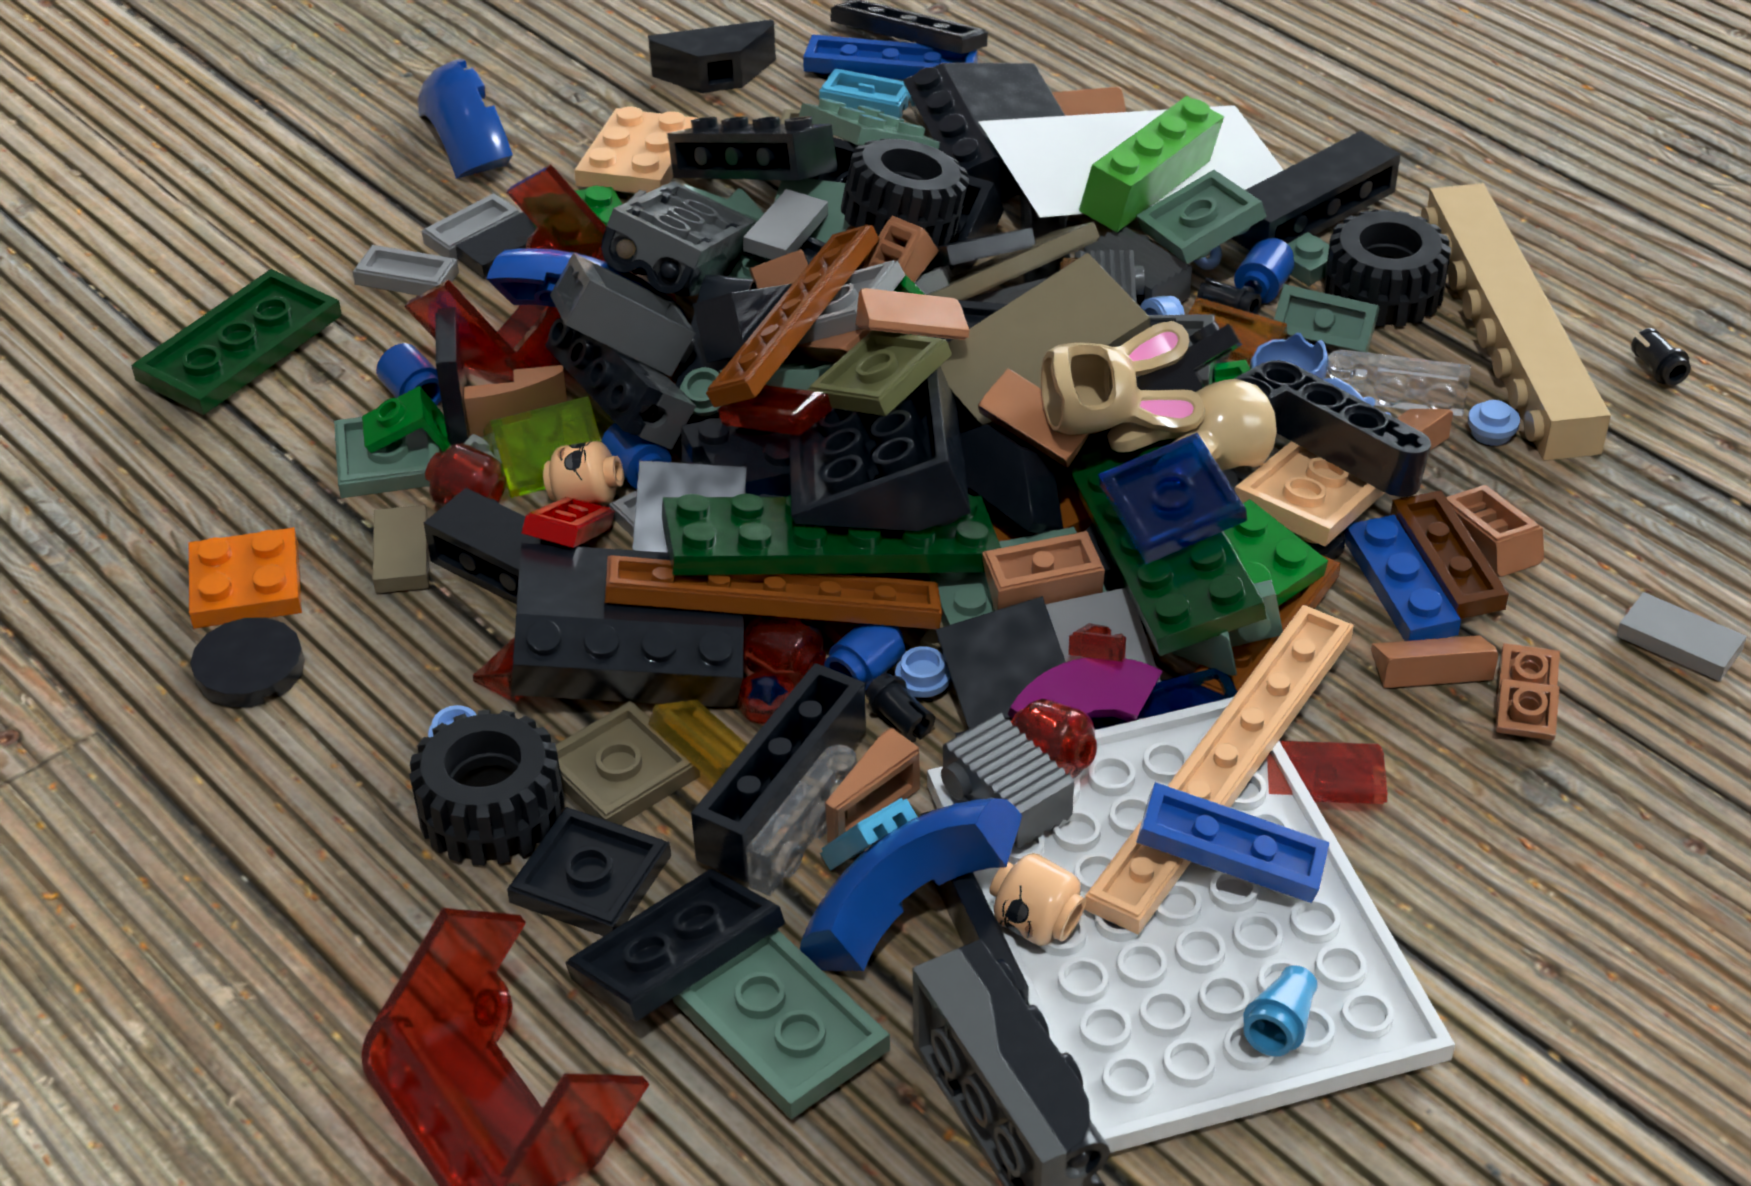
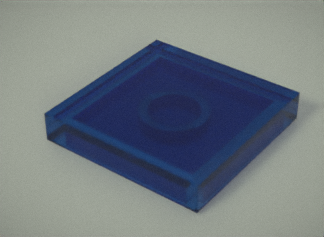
(1172, 497)

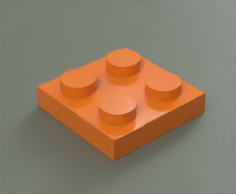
(244, 577)

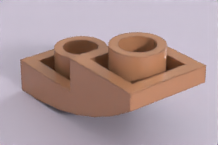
(530, 391)
(1528, 691)

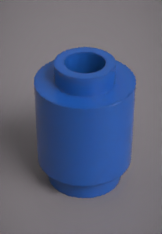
(1266, 268)
(406, 368)
(631, 450)
(867, 652)

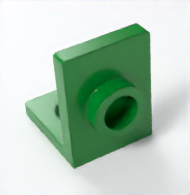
(401, 417)

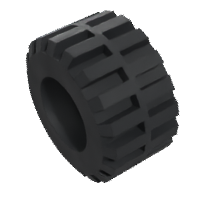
(906, 183)
(1389, 263)
(486, 786)

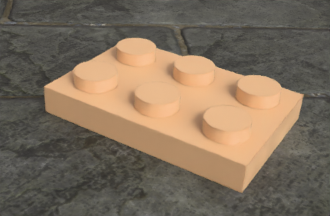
(631, 151)
(1307, 494)

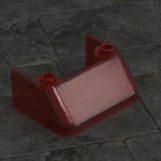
(562, 225)
(455, 1089)

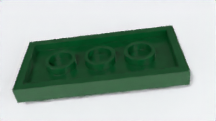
(236, 341)

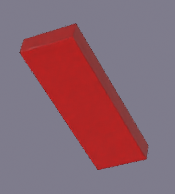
(568, 521)

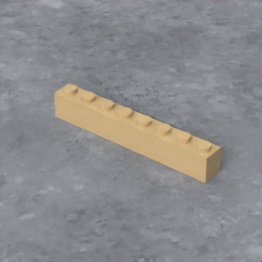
(1518, 326)

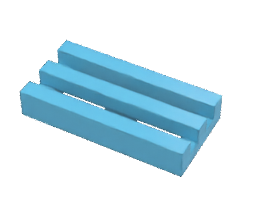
(866, 90)
(867, 833)

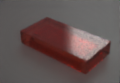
(777, 410)

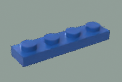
(876, 57)

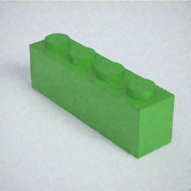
(1151, 163)

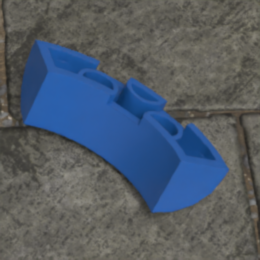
(466, 127)
(531, 275)
(926, 849)

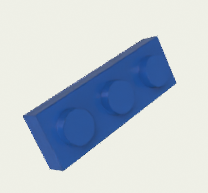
(1401, 579)
(1233, 842)

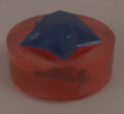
(762, 695)

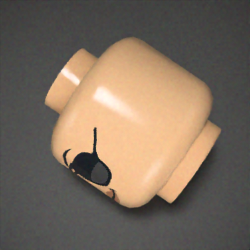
(583, 473)
(1037, 899)

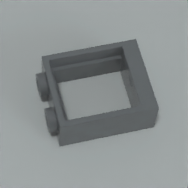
(623, 315)

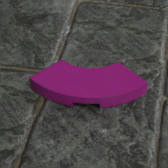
(1095, 687)

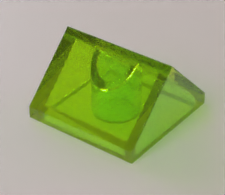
(529, 439)

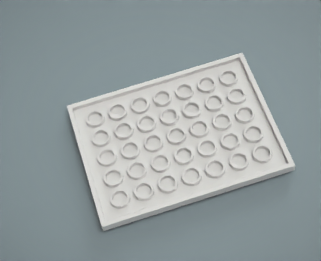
(1164, 1009)

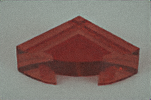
(1097, 643)

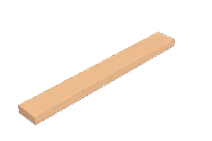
(1225, 759)

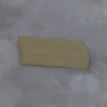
(400, 549)

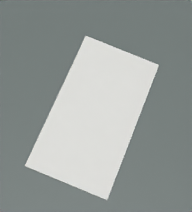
(1056, 153)

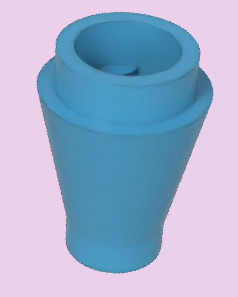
(1280, 1014)

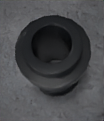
(1231, 296)
(1667, 363)
(889, 697)

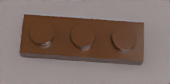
(1451, 554)

